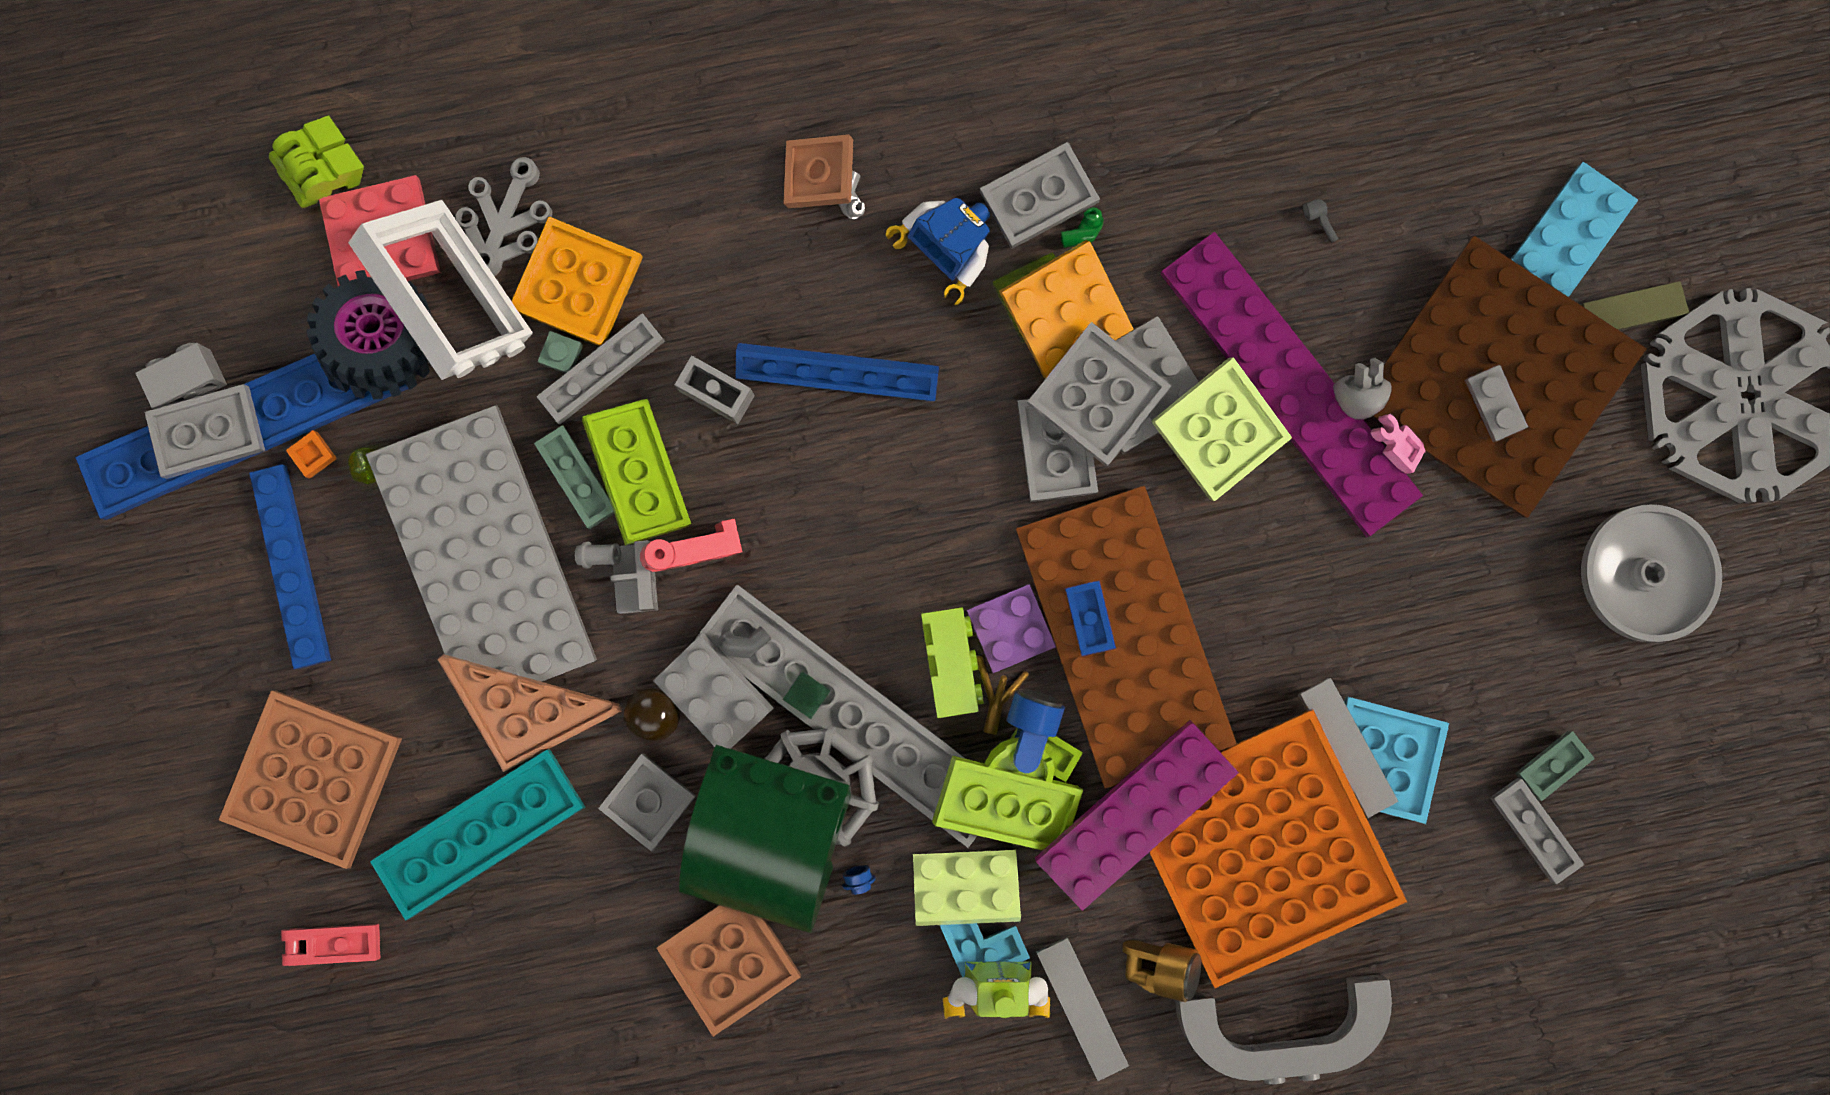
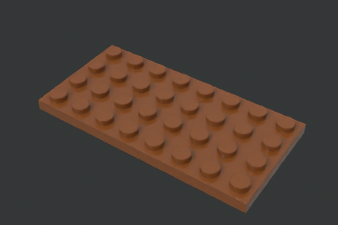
(1159, 671)

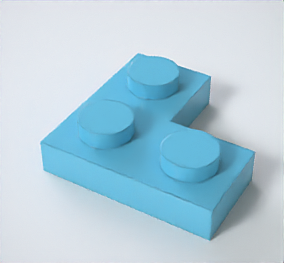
(970, 946)

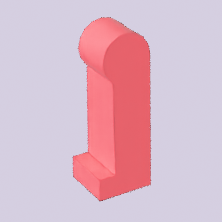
(661, 555)

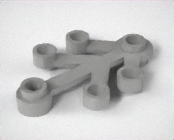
(501, 222)

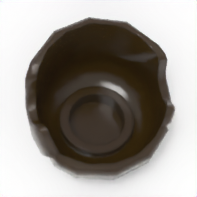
(651, 715)

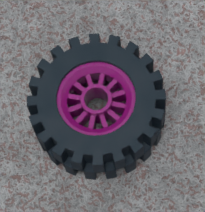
(359, 357)

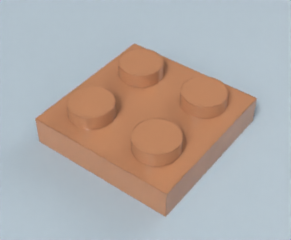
(818, 171)

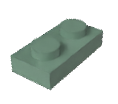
(1555, 765)

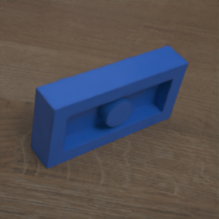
(1090, 618)

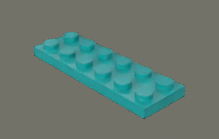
(477, 834)

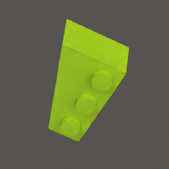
(951, 662)

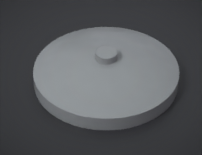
(1651, 573)

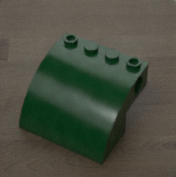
(763, 838)

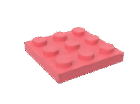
(348, 210)

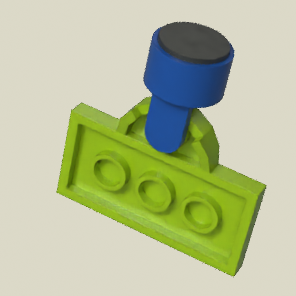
(1014, 790)

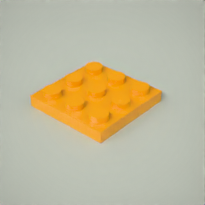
(576, 281)
(1060, 302)

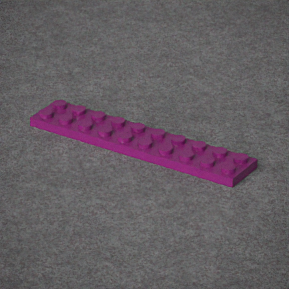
(1291, 383)

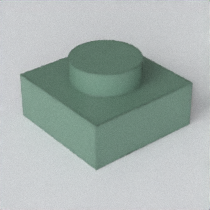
(560, 352)

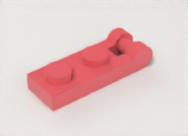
(331, 944)

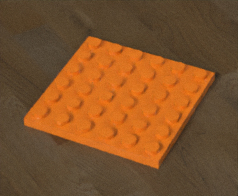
(1275, 855)

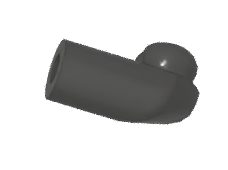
(741, 646)

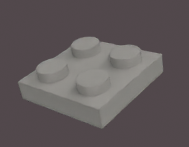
(647, 802)

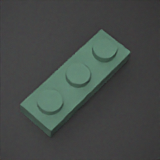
(575, 477)

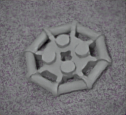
(826, 766)

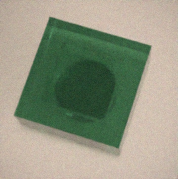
(806, 695)

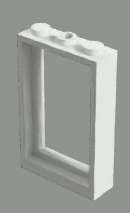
(436, 218)

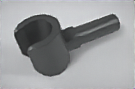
(1318, 209)

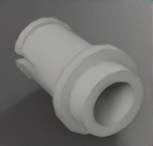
(597, 554)

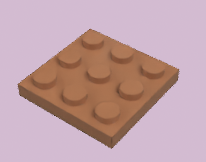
(728, 965)

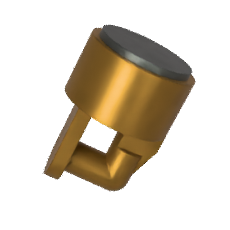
(1175, 972)

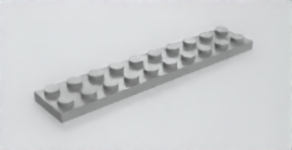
(902, 749)

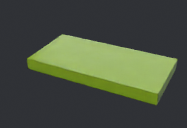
(636, 471)

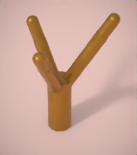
(998, 700)

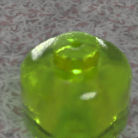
(359, 466)

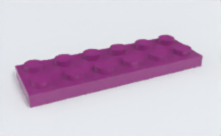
(1136, 815)

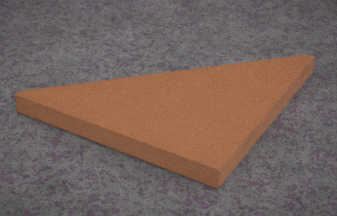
(520, 713)

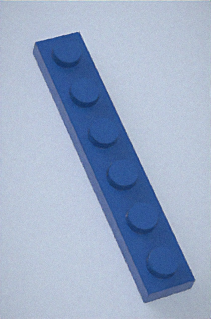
(836, 372)
(290, 567)

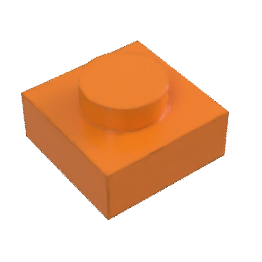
(311, 454)

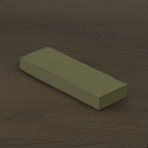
(1641, 306)

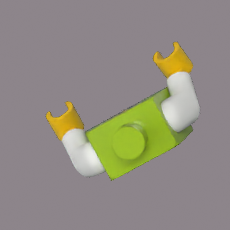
(998, 991)

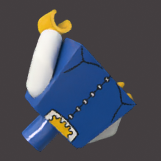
(949, 237)

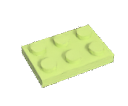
(966, 888)

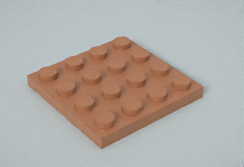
(310, 779)

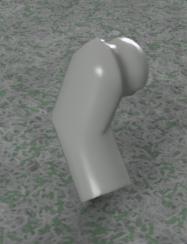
(856, 207)

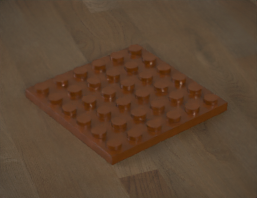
(1551, 350)

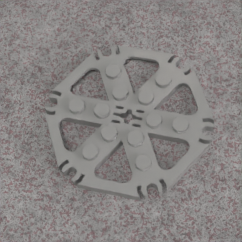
(1727, 410)

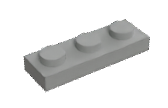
(1537, 831)

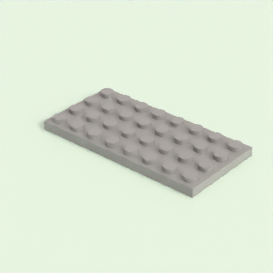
(481, 548)

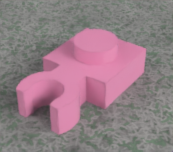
(1402, 447)

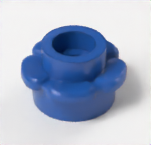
(858, 879)

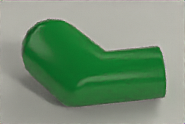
(1087, 230)

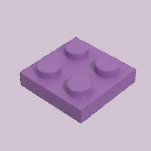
(1011, 628)

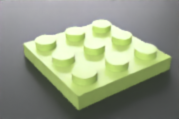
(1221, 429)

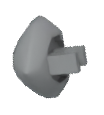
(1364, 392)

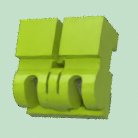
(315, 161)

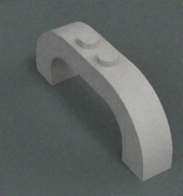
(1308, 1058)

